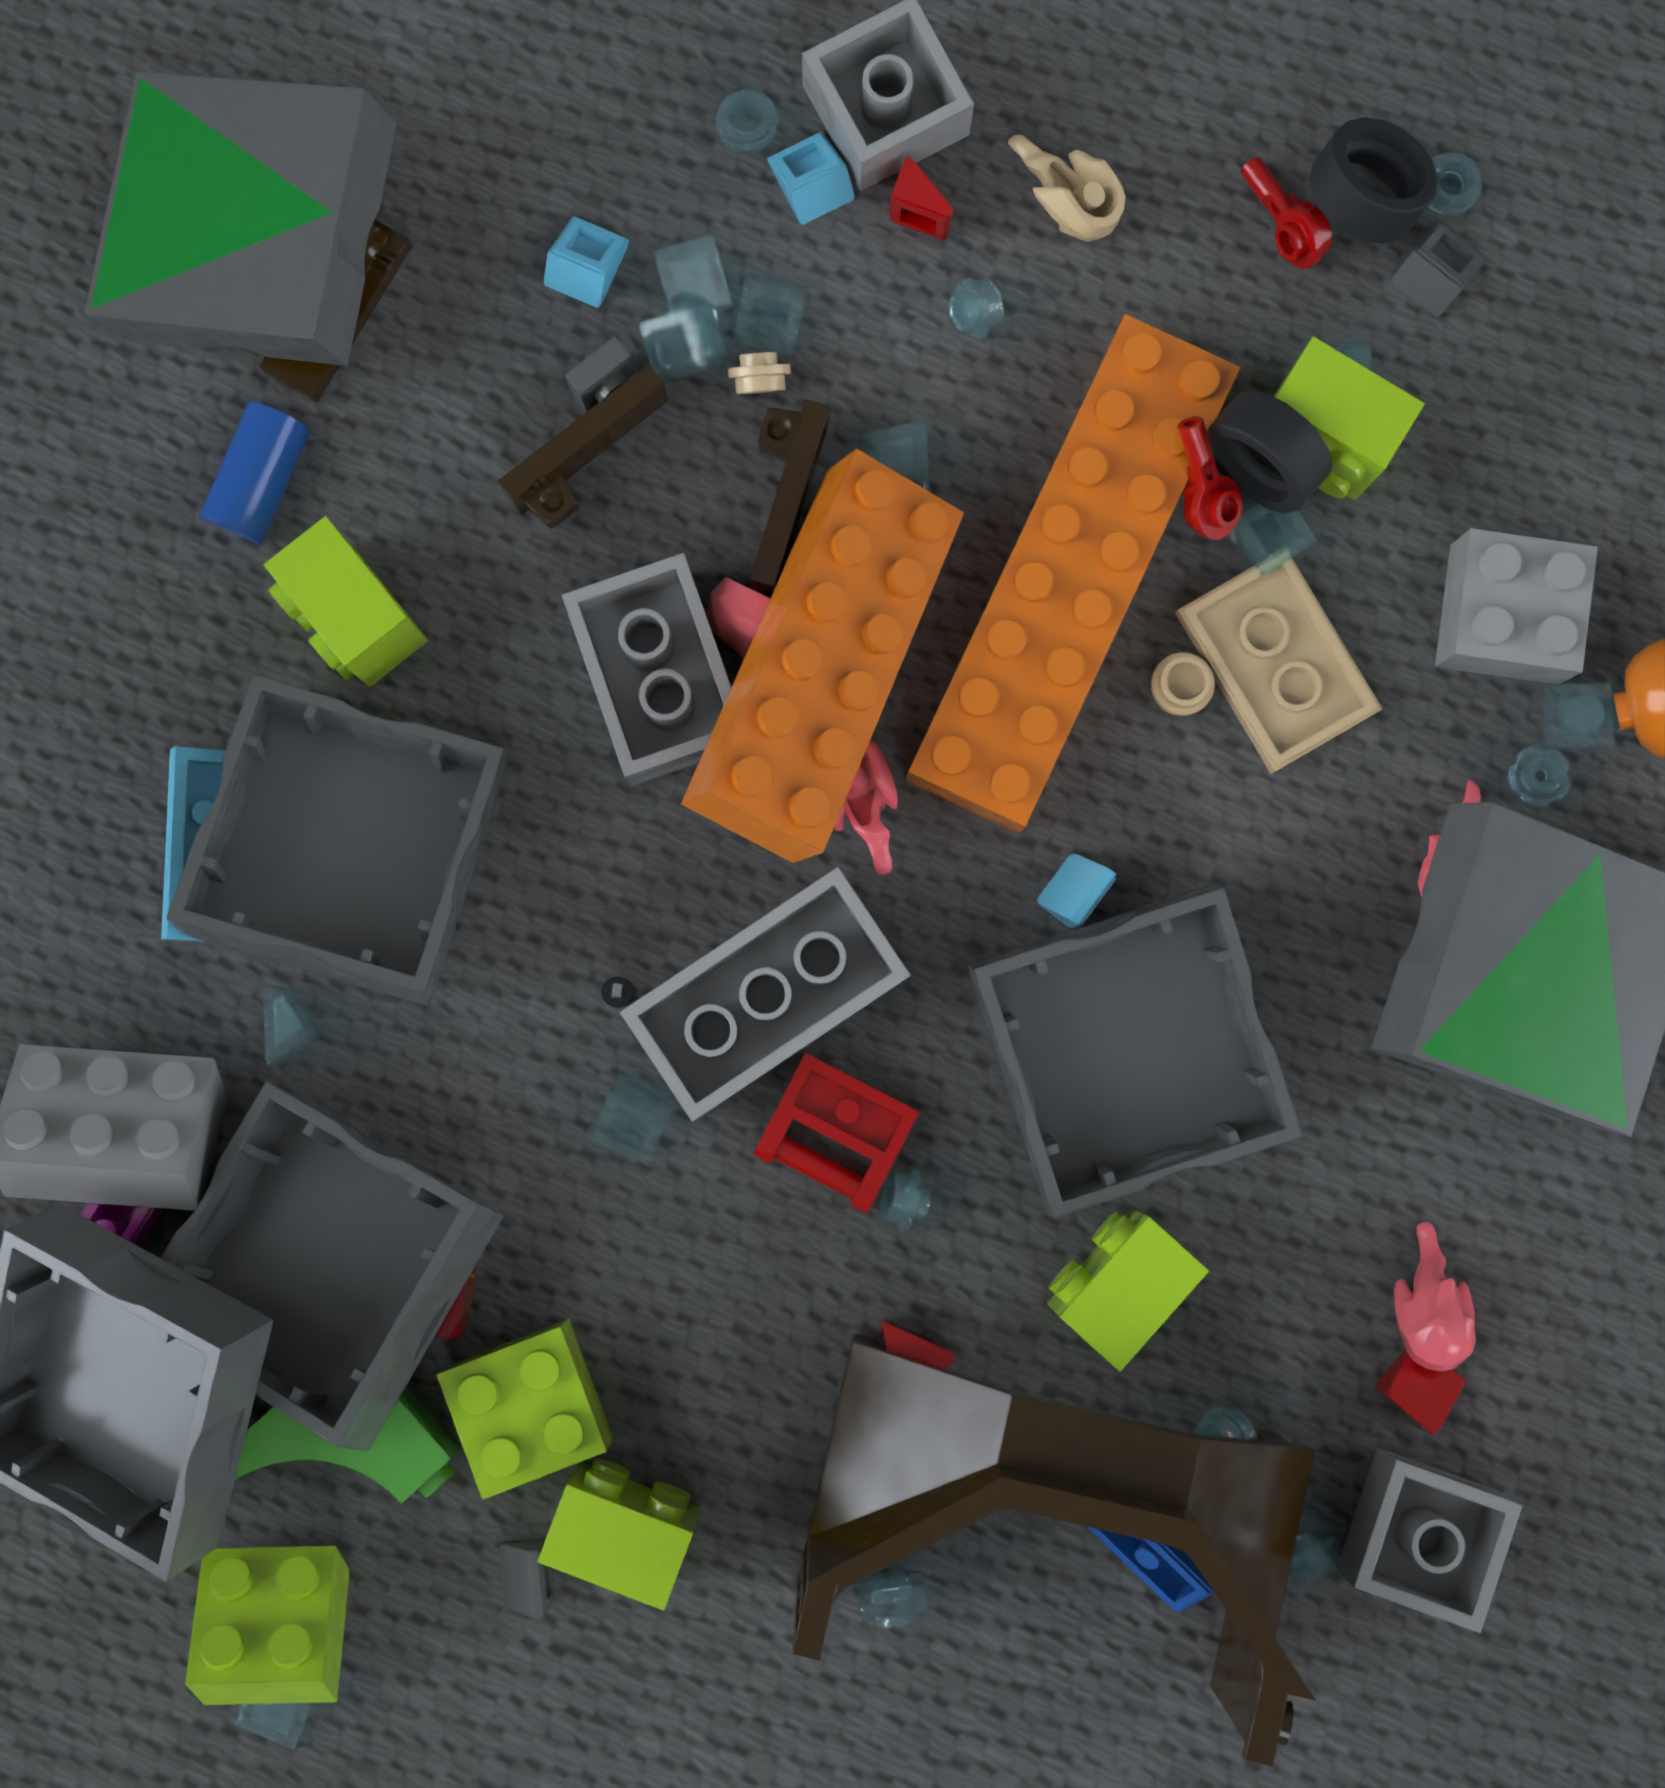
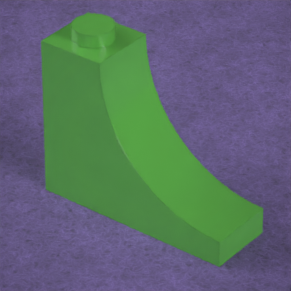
(404, 1458)

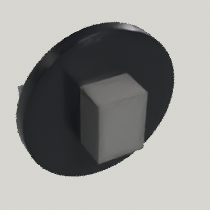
(617, 992)

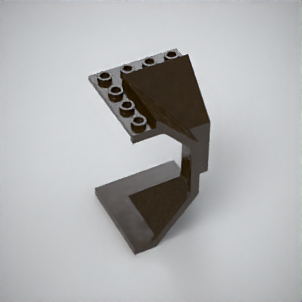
(938, 1450)

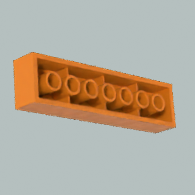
(1070, 576)

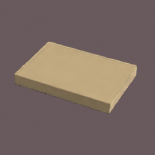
(1278, 662)

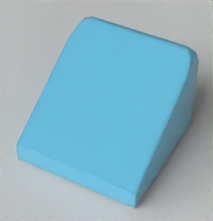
(812, 177)
(584, 261)
(1076, 890)

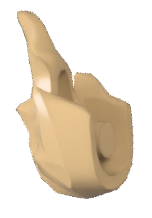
(1080, 200)

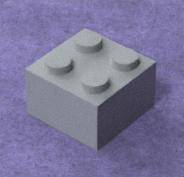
(887, 93)
(1516, 606)
(1429, 1539)

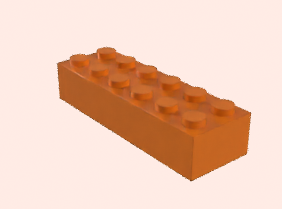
(824, 659)

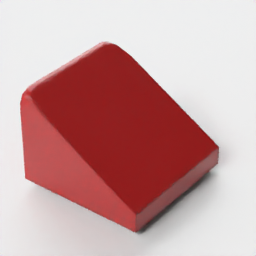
(919, 203)
(913, 1346)
(1421, 1392)

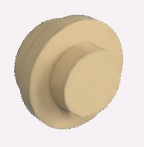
(759, 373)
(1182, 684)

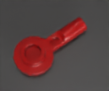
(1301, 228)
(1211, 500)

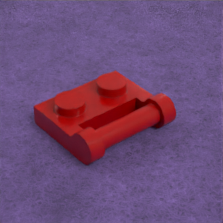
(845, 1113)

